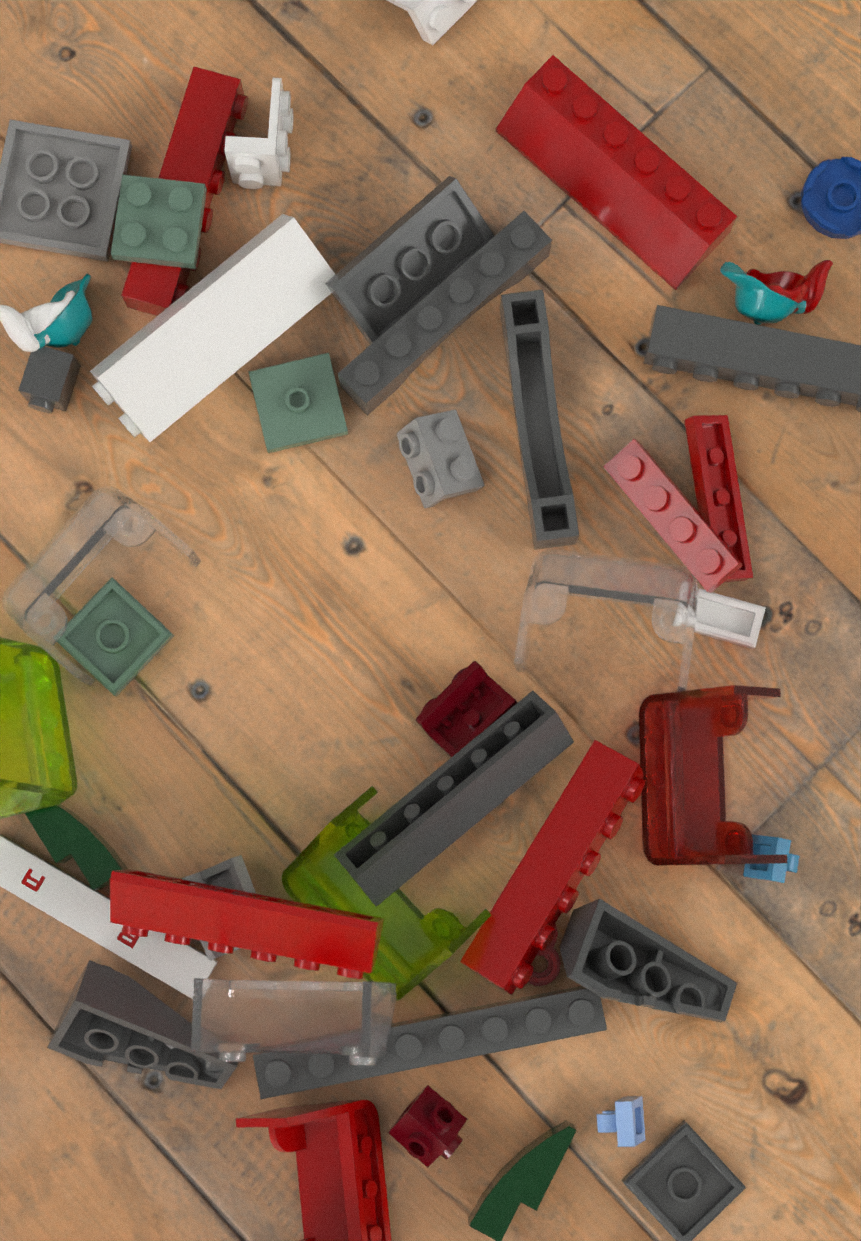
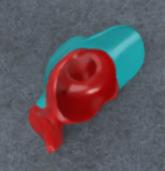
(777, 294)

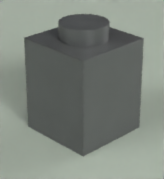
(49, 379)

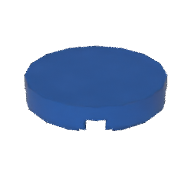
(834, 198)

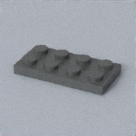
(410, 259)

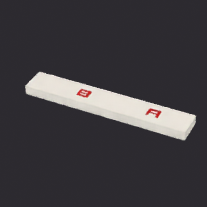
(89, 914)

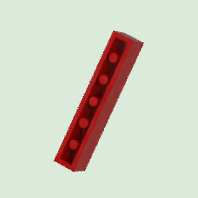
(196, 156)
(554, 867)

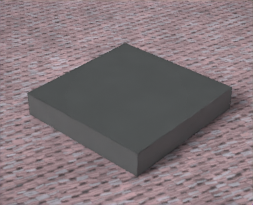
(683, 1183)

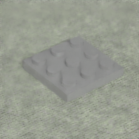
(60, 189)

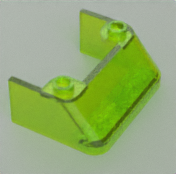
(34, 731)
(409, 941)

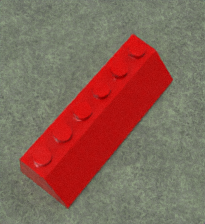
(615, 172)
(245, 921)

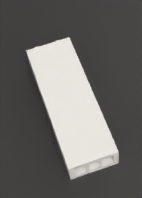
(214, 328)

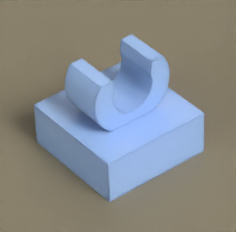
(625, 1120)

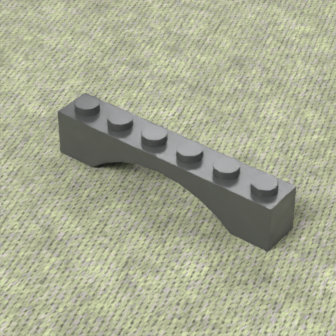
(405, 345)
(537, 420)

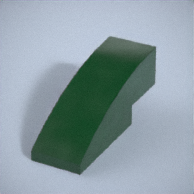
(71, 837)
(521, 1181)

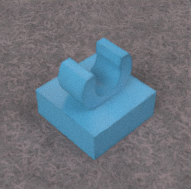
(771, 872)

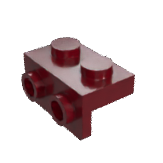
(464, 709)

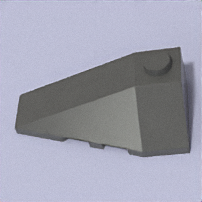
(639, 967)
(126, 1024)

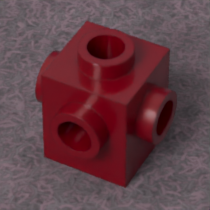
(429, 1127)

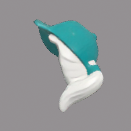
(52, 323)

